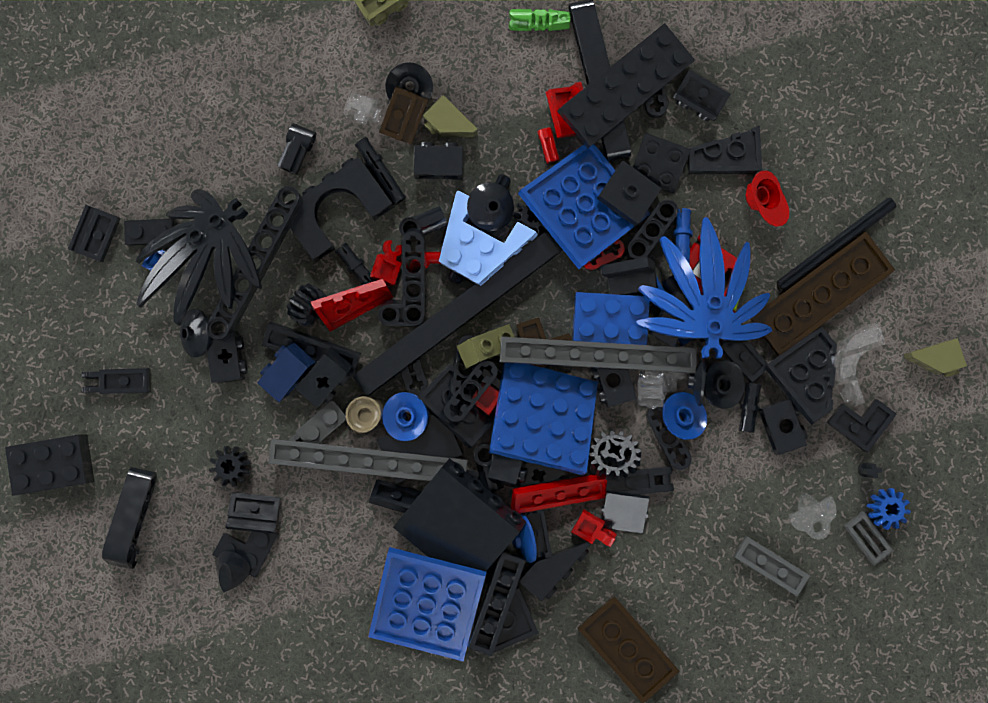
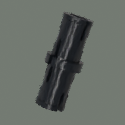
(354, 264)
(750, 407)

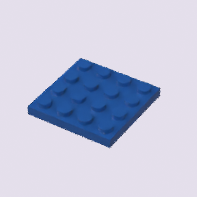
(568, 205)
(544, 417)
(426, 604)

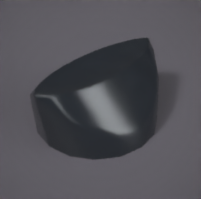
(231, 570)

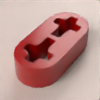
(608, 258)

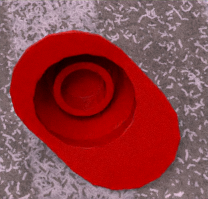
(767, 198)

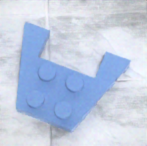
(475, 252)

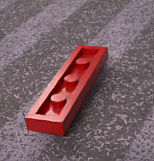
(558, 493)

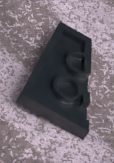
(730, 155)

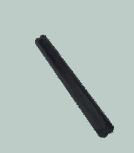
(836, 244)

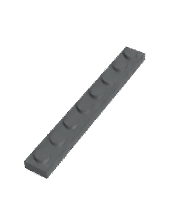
(597, 355)
(357, 460)

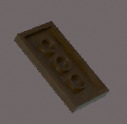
(628, 649)

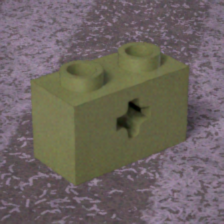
(483, 346)

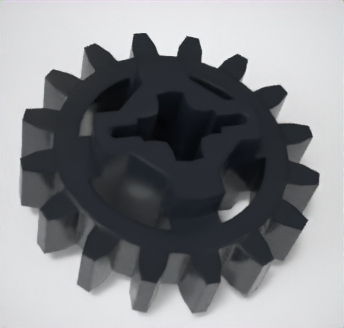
(613, 457)

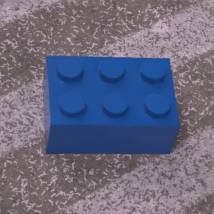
(609, 318)

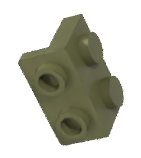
(378, 10)

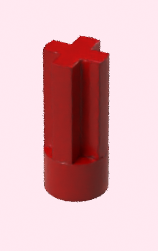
(548, 145)

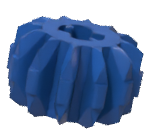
(898, 508)

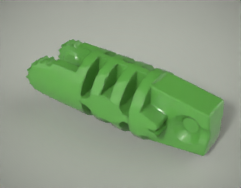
(538, 20)

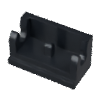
(540, 531)

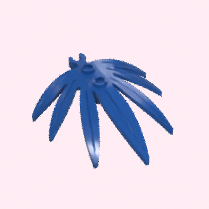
(712, 312)

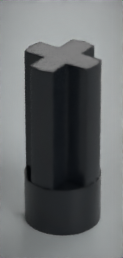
(869, 470)

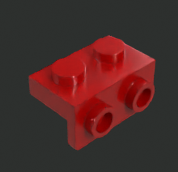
(557, 98)

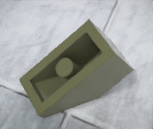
(448, 120)
(939, 358)

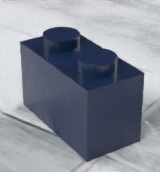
(285, 372)

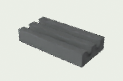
(855, 521)

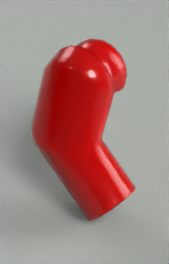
(431, 258)

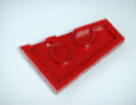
(350, 304)

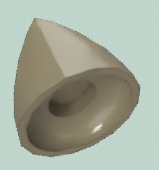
(364, 414)

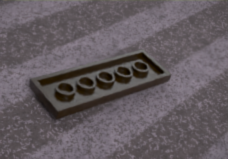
(823, 293)

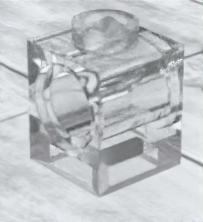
(651, 388)

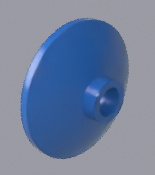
(395, 416)
(693, 416)
(526, 542)

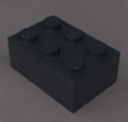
(49, 464)

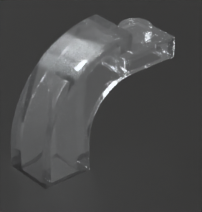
(848, 353)

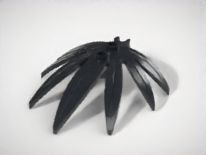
(208, 231)

